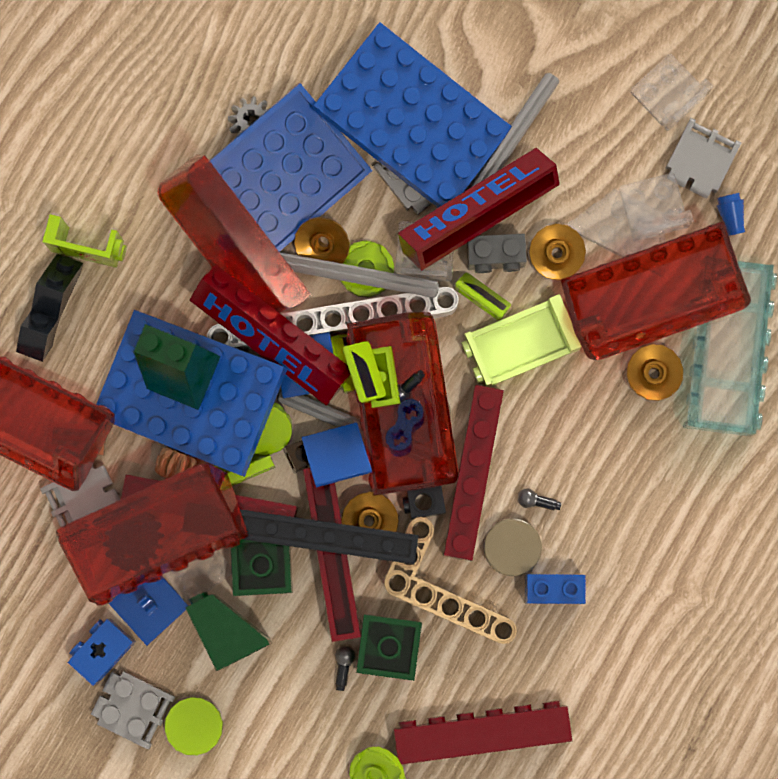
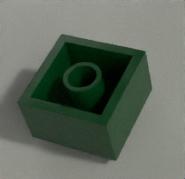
(261, 569)
(389, 647)

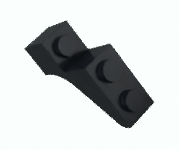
(48, 304)

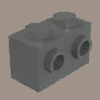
(497, 252)

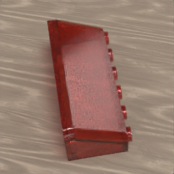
(228, 233)
(656, 292)
(49, 426)
(433, 452)
(153, 532)

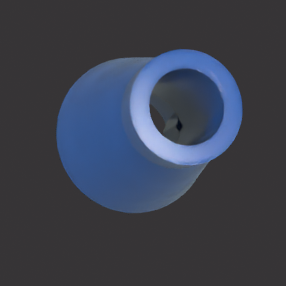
(732, 213)

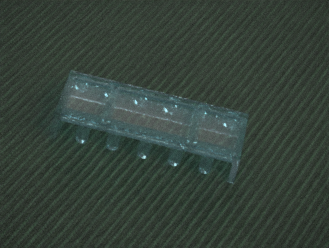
(732, 362)

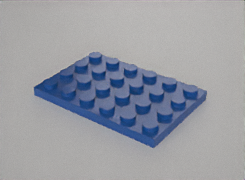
(411, 117)
(289, 166)
(231, 412)

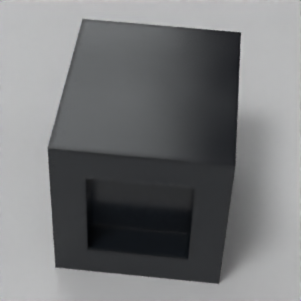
(436, 497)

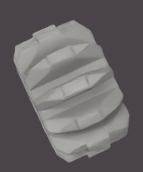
(239, 120)

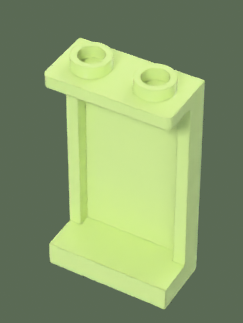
(521, 342)

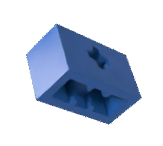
(555, 589)
(94, 667)

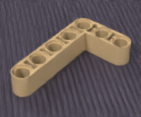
(439, 595)

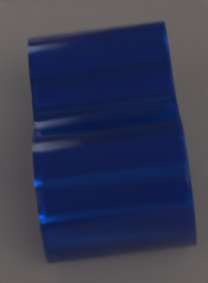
(405, 427)

